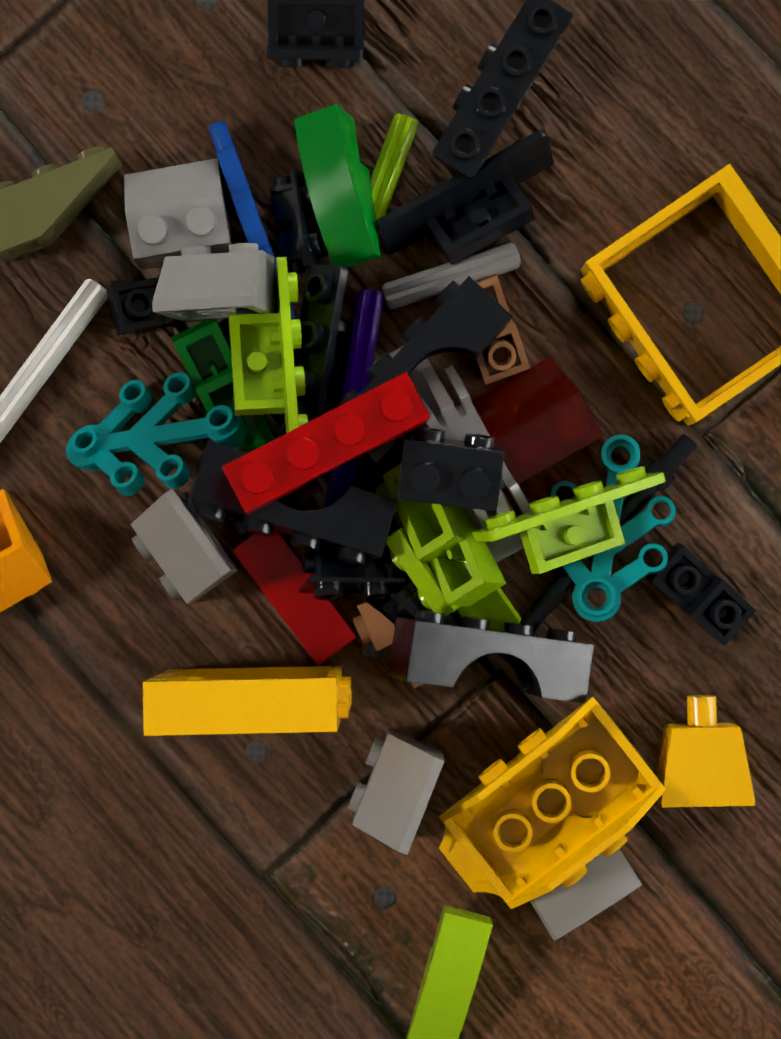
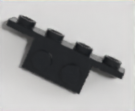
(502, 85)
(474, 212)
(323, 341)

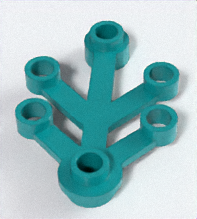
(94, 445)
(600, 575)

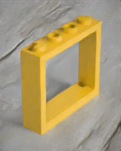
(760, 239)
(246, 700)

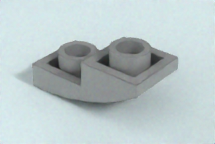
(602, 886)

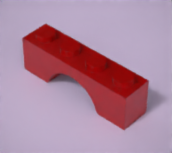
(326, 443)

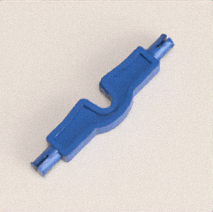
(240, 190)

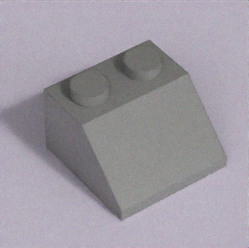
(176, 210)
(216, 284)
(182, 547)
(396, 790)

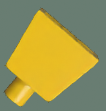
(704, 760)

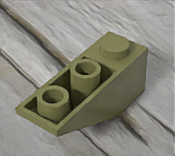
(46, 204)

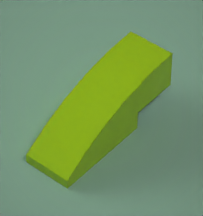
(446, 540)
(450, 974)

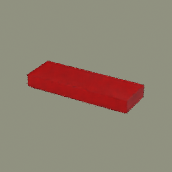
(279, 577)

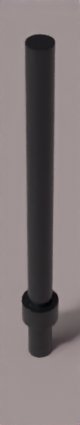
(631, 507)

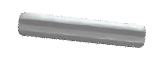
(436, 279)

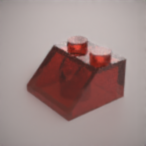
(537, 419)

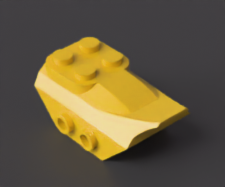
(550, 808)

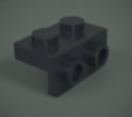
(316, 31)
(451, 470)

